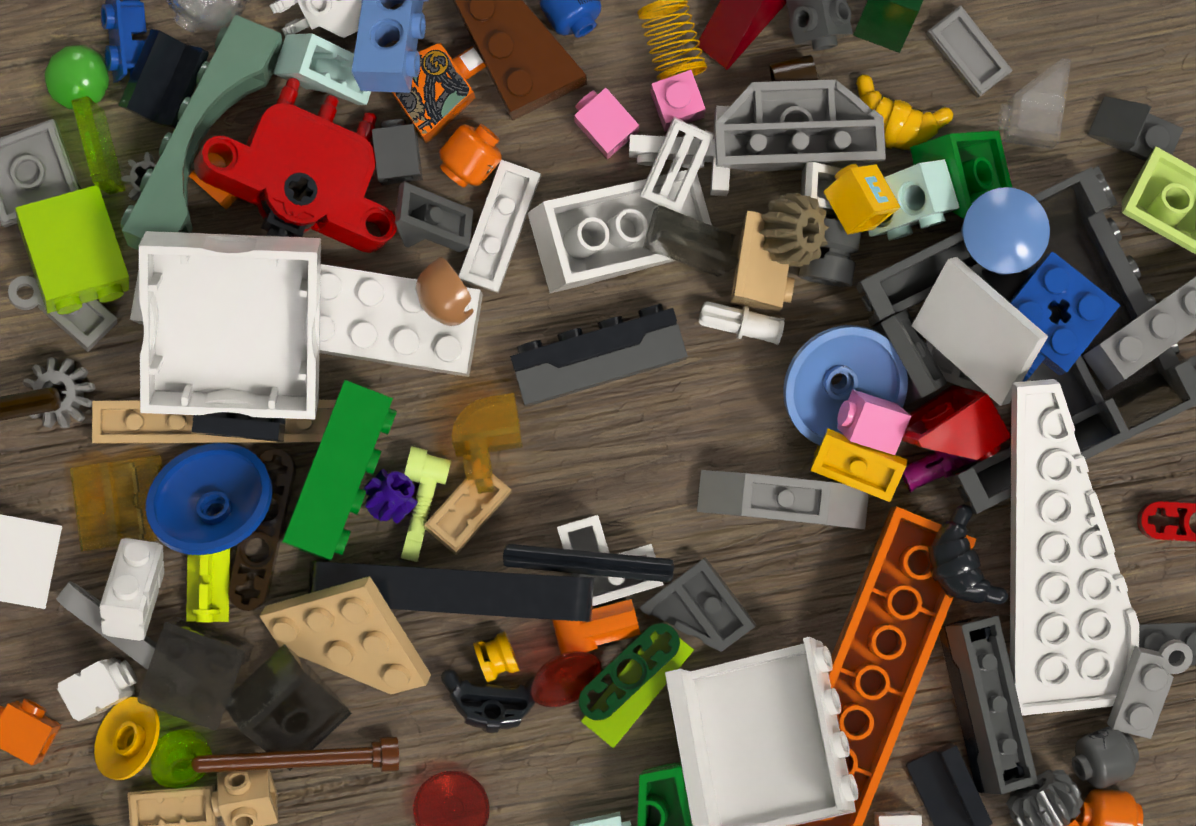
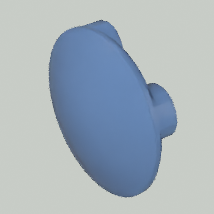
(1006, 230)

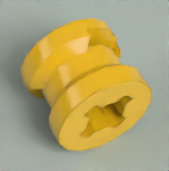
(500, 655)

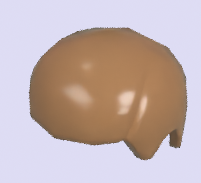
(443, 293)

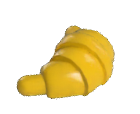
(902, 124)

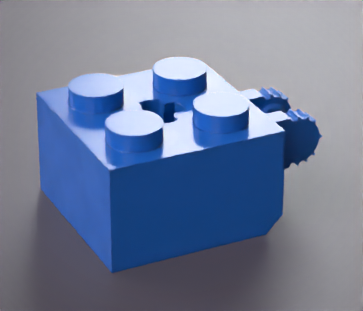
(1082, 305)

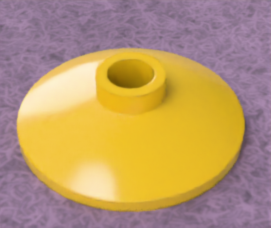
(126, 739)

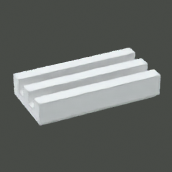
(690, 132)

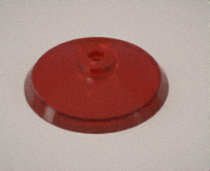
(563, 678)
(451, 800)

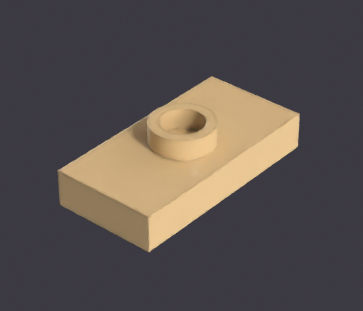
(465, 513)
(172, 807)

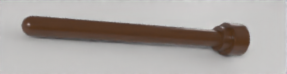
(380, 754)

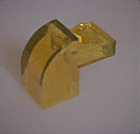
(484, 428)

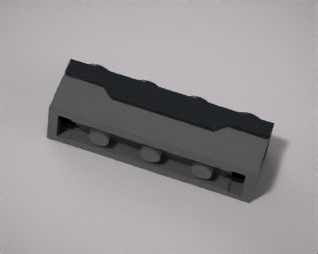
(598, 356)
(987, 705)

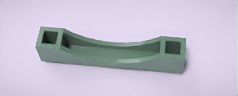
(239, 67)

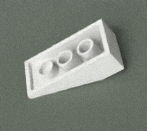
(603, 232)

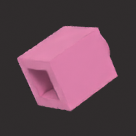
(677, 98)
(605, 121)
(872, 422)

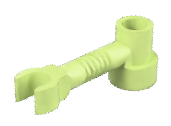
(427, 471)

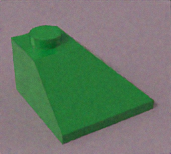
(973, 161)

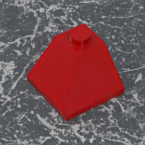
(958, 424)

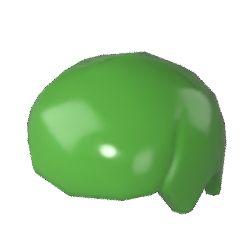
(76, 73)

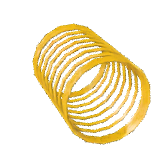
(647, 13)

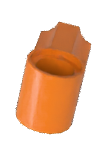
(608, 624)

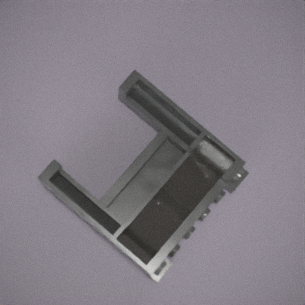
(1092, 247)

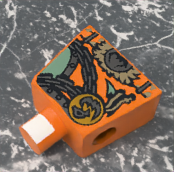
(439, 89)

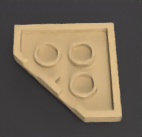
(349, 633)

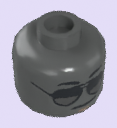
(1105, 757)

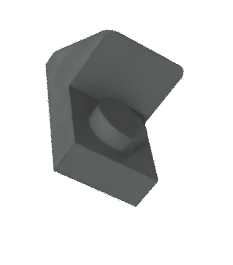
(1133, 128)
(433, 218)

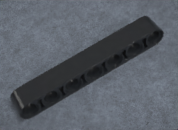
(466, 590)

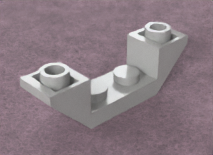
(782, 499)

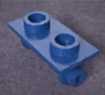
(122, 20)

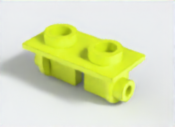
(208, 587)

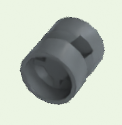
(835, 262)

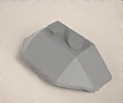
(798, 123)

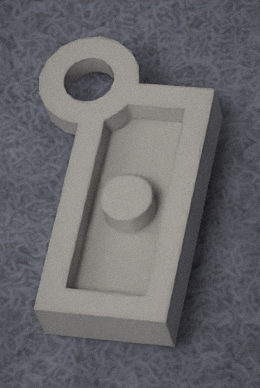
(84, 326)
(1146, 688)

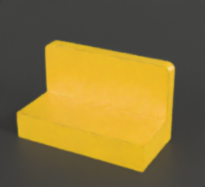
(858, 465)

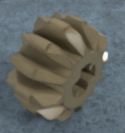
(794, 229)

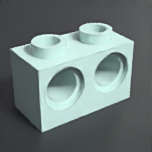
(909, 189)

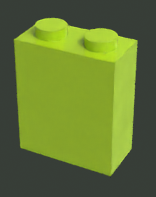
(73, 250)

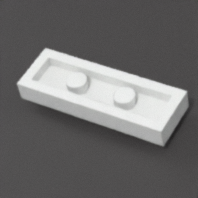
(499, 226)

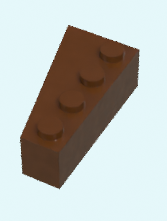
(519, 54)

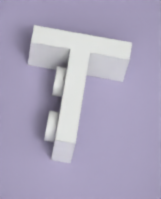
(647, 147)

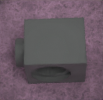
(397, 152)

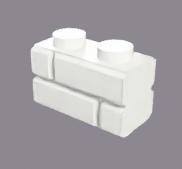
(132, 589)
(97, 688)

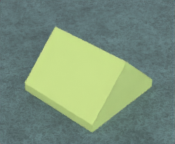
(1165, 198)

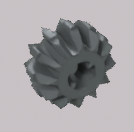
(1048, 803)

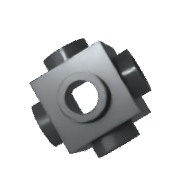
(819, 22)

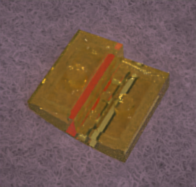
(113, 501)

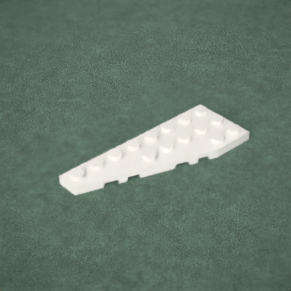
(1066, 590)

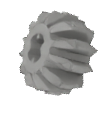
(62, 376)

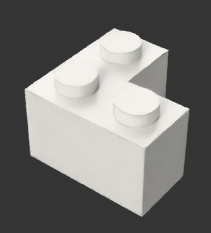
(589, 536)

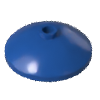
(197, 487)

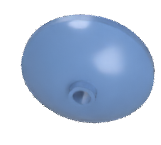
(866, 365)

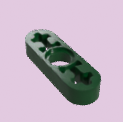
(612, 700)

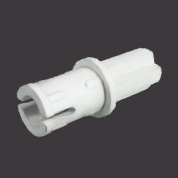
(742, 322)

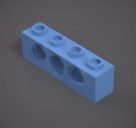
(392, 67)

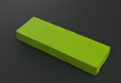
(618, 724)

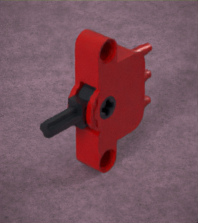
(316, 159)

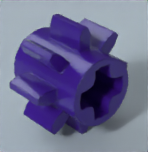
(390, 496)

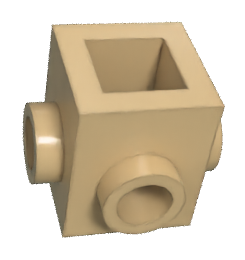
(245, 798)

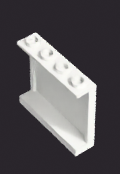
(763, 739)

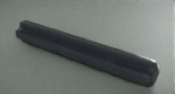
(588, 562)

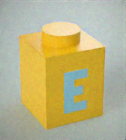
(861, 198)

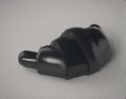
(957, 564)
(489, 705)

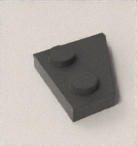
(701, 607)

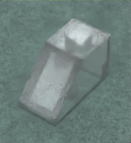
(1037, 109)

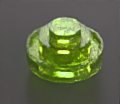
(173, 758)

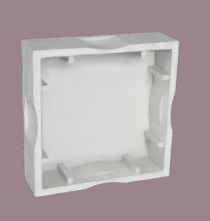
(230, 324)

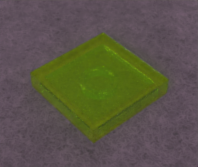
(98, 145)

